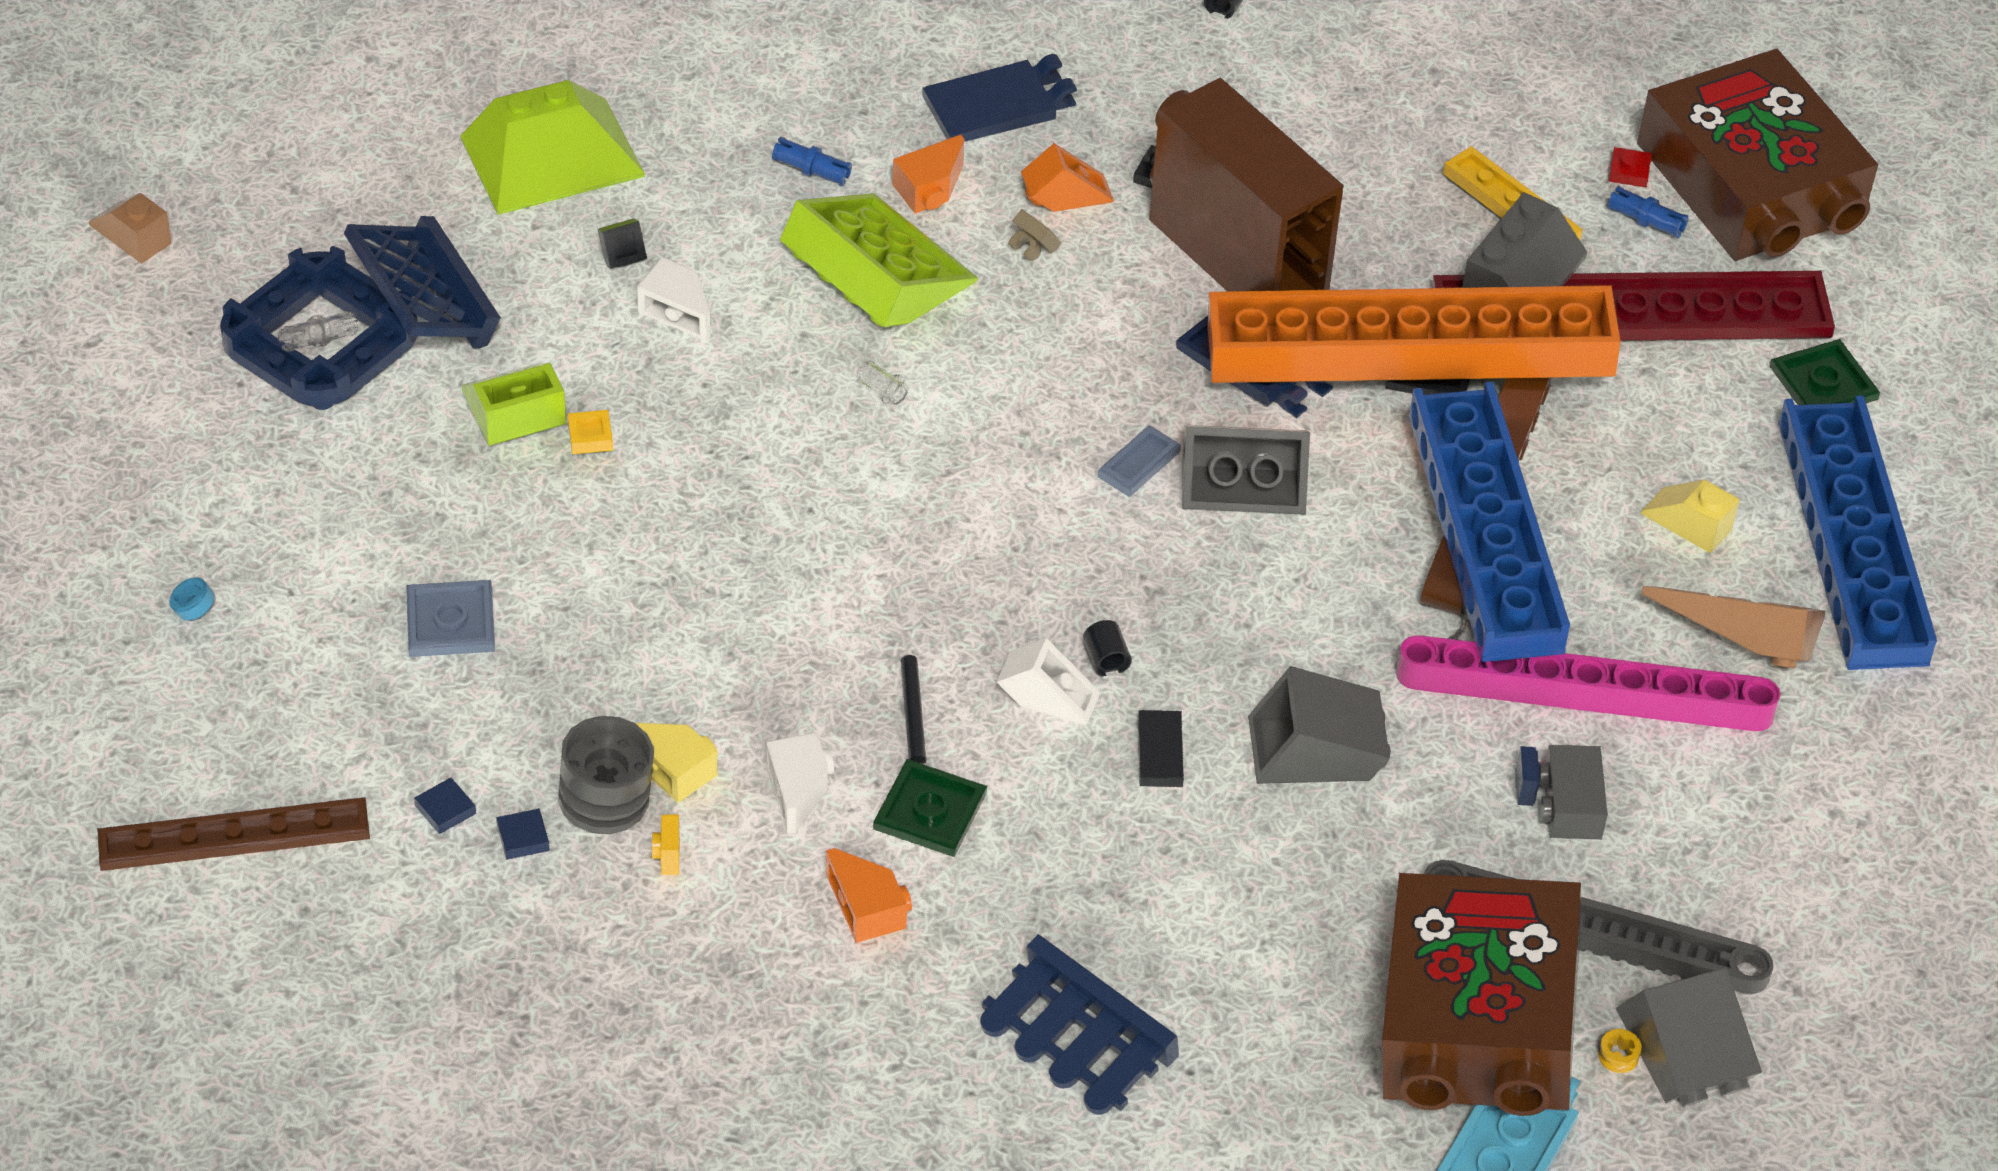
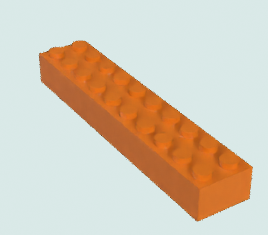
(1412, 334)

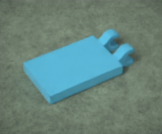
(1511, 1142)

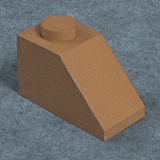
(135, 226)

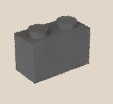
(1574, 792)

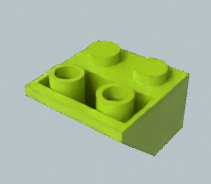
(517, 402)

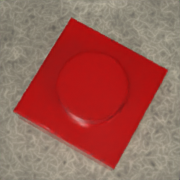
(1630, 167)

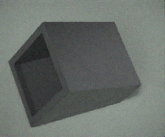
(1318, 731)
(1693, 1037)

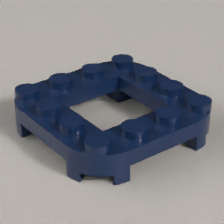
(315, 382)

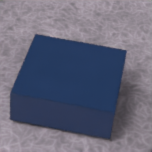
(1527, 776)
(445, 805)
(522, 834)

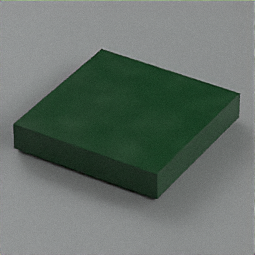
(1824, 375)
(930, 807)

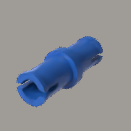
(811, 161)
(1648, 212)

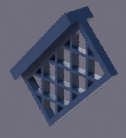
(441, 271)

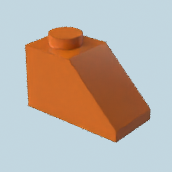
(929, 174)
(1064, 181)
(867, 895)

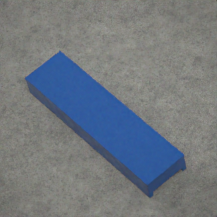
(1489, 524)
(1857, 535)

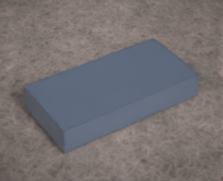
(1139, 460)

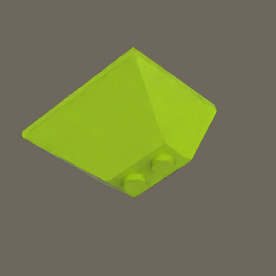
(548, 146)

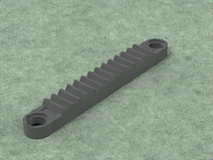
(1651, 939)

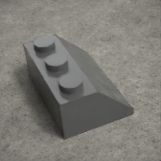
(1526, 249)
(1245, 469)

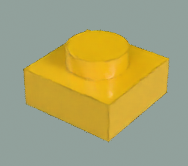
(590, 431)
(667, 844)

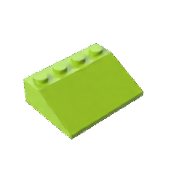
(874, 256)

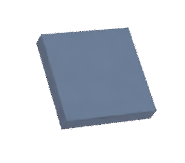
(450, 618)

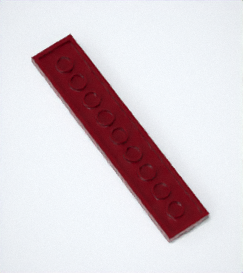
(1710, 303)

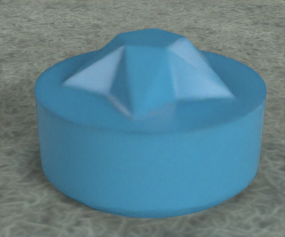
(191, 598)

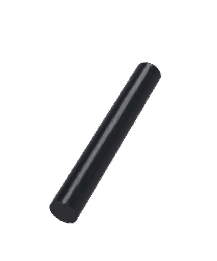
(913, 709)

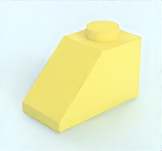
(1695, 512)
(681, 758)

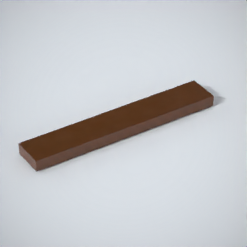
(233, 833)

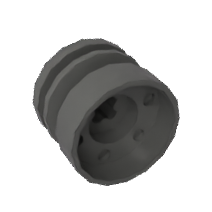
(605, 774)

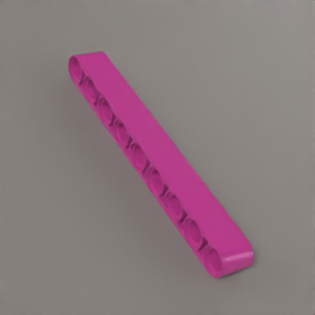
(1591, 684)

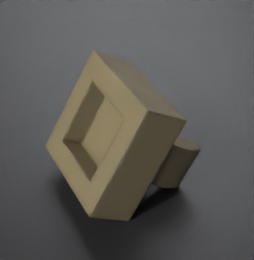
(1034, 233)

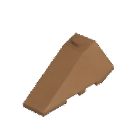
(1765, 628)

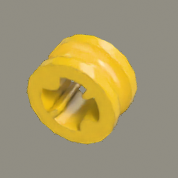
(1614, 1060)

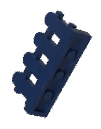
(1079, 992)

